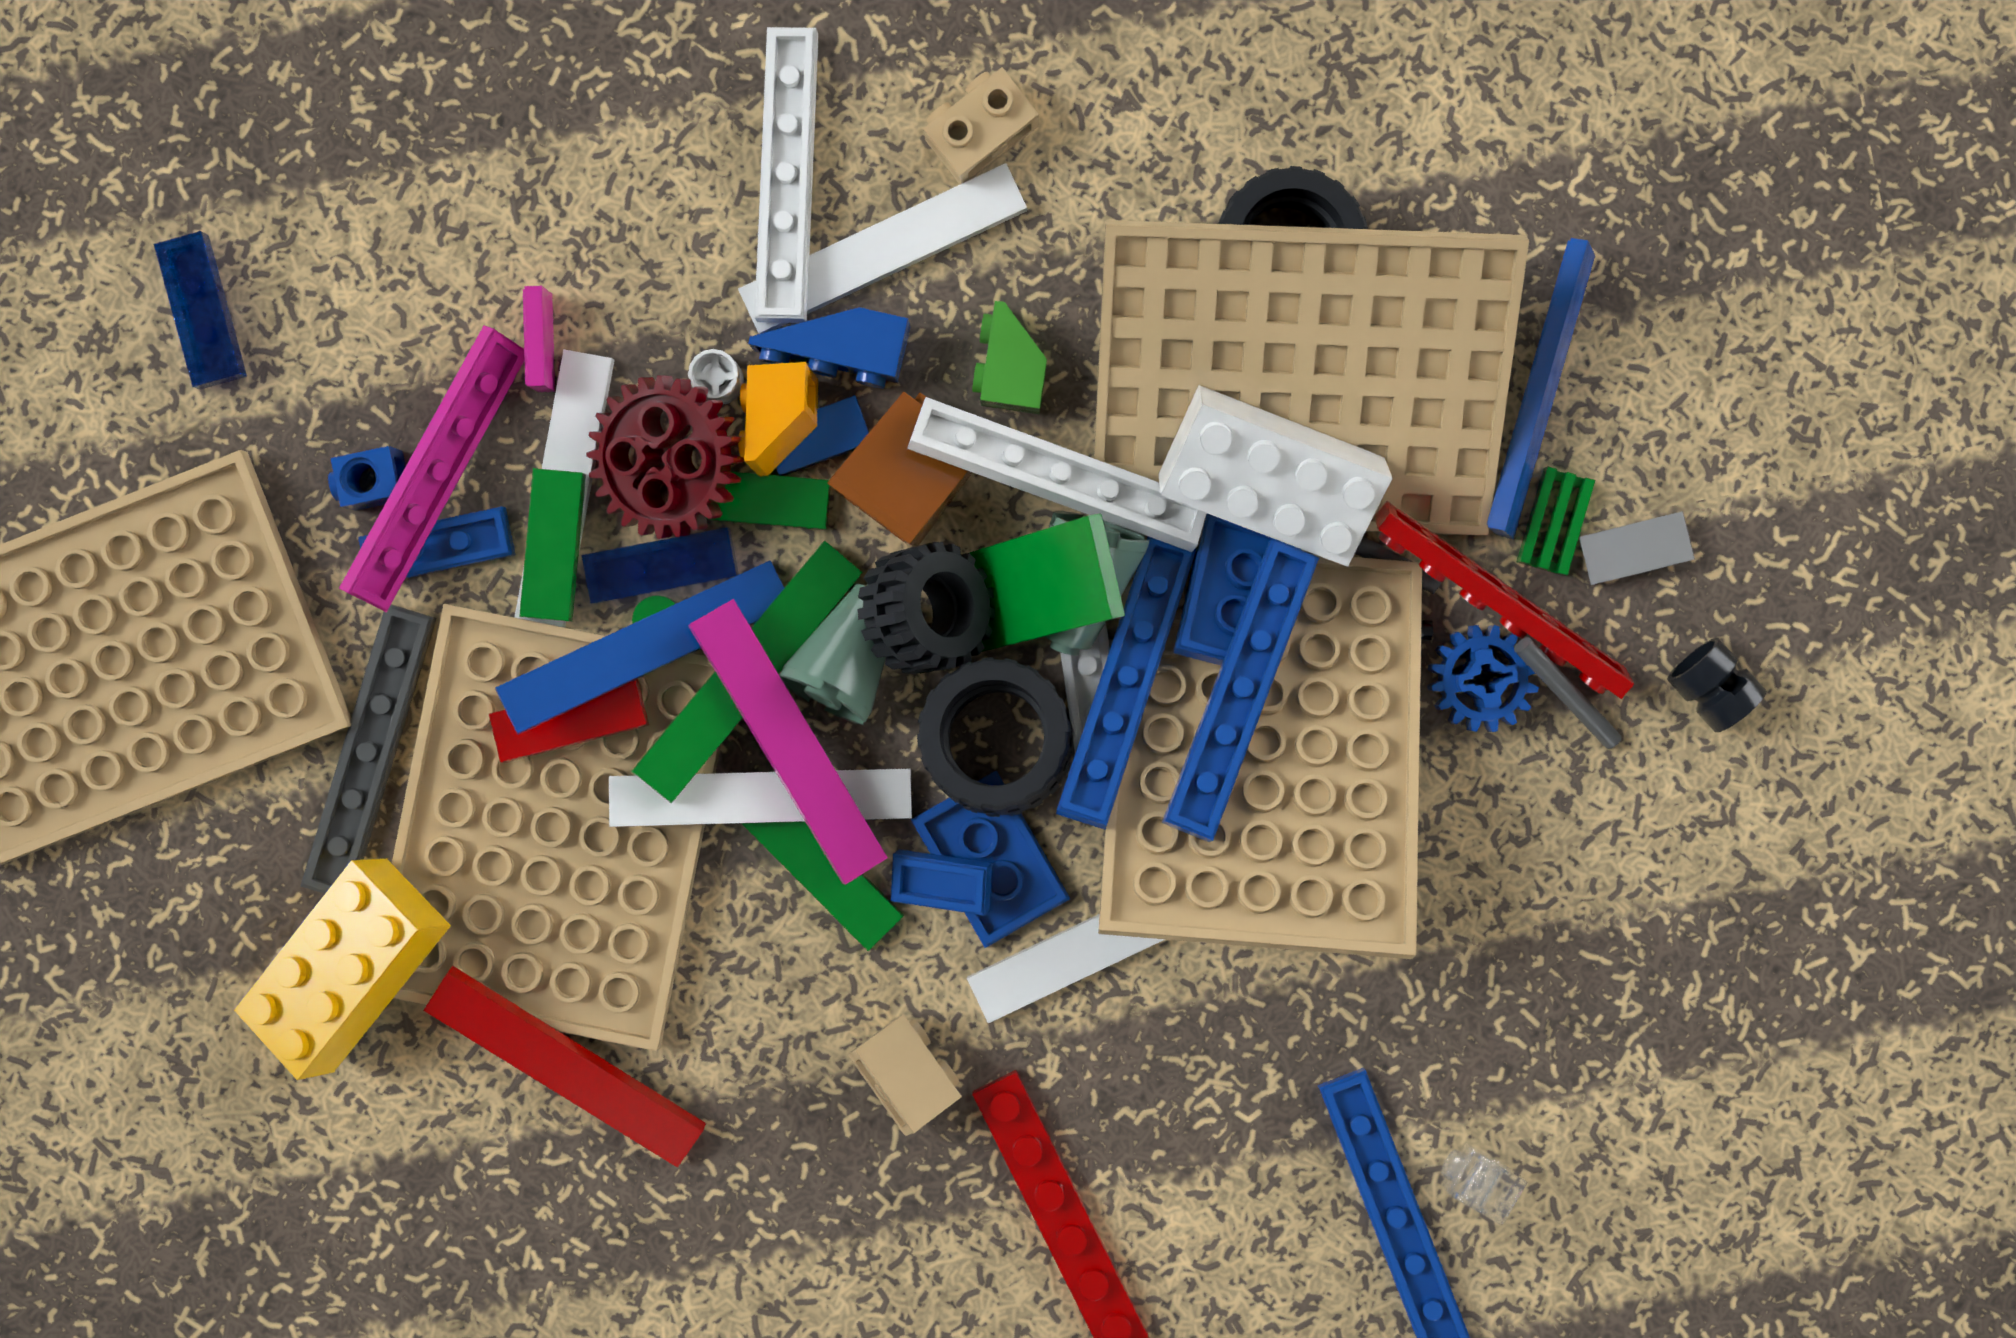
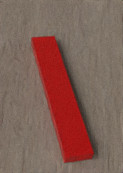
(564, 1066)

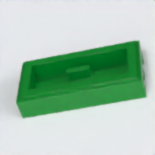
(1568, 481)

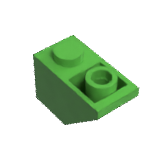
(1013, 364)

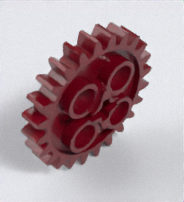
(637, 424)

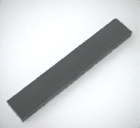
(369, 745)

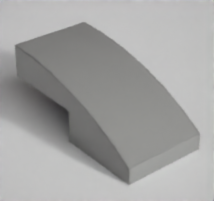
(1637, 548)

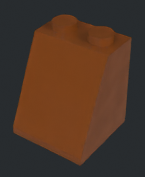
(895, 484)

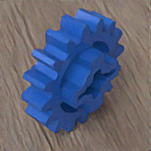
(1480, 656)

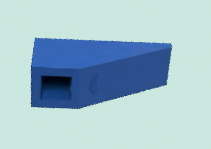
(847, 341)

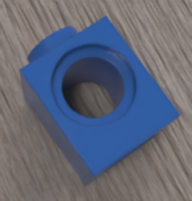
(346, 473)

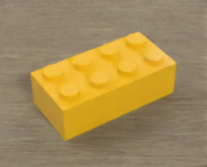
(341, 968)

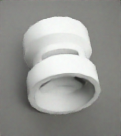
(711, 370)

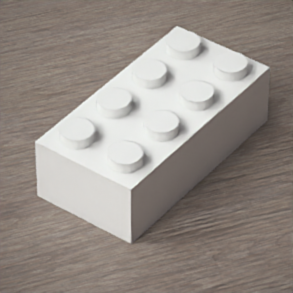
(1273, 476)

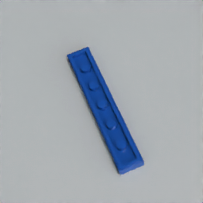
(1541, 388)
(630, 651)
(1125, 684)
(1240, 691)
(1392, 1207)

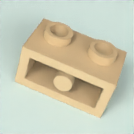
(980, 125)
(906, 1074)

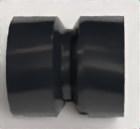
(1717, 686)

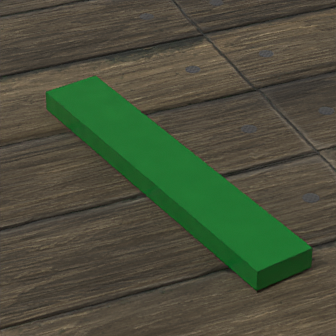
(711, 711)

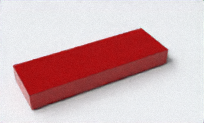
(601, 717)

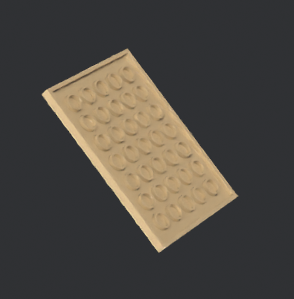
(151, 654)
(1326, 798)
(522, 853)

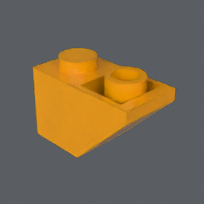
(779, 412)

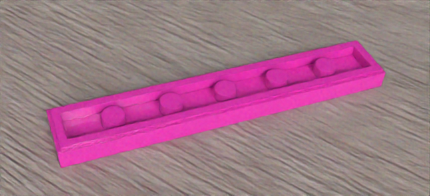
(434, 469)
(788, 741)

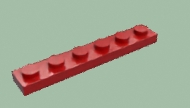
(1517, 612)
(1058, 1209)

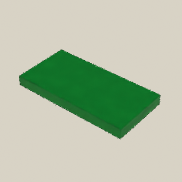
(1050, 582)

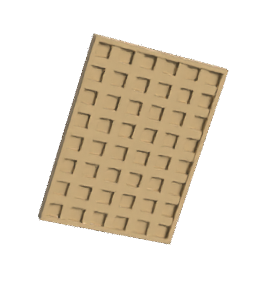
(1334, 328)

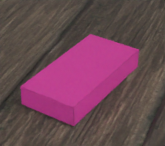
(538, 338)

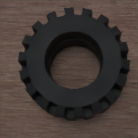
(895, 614)

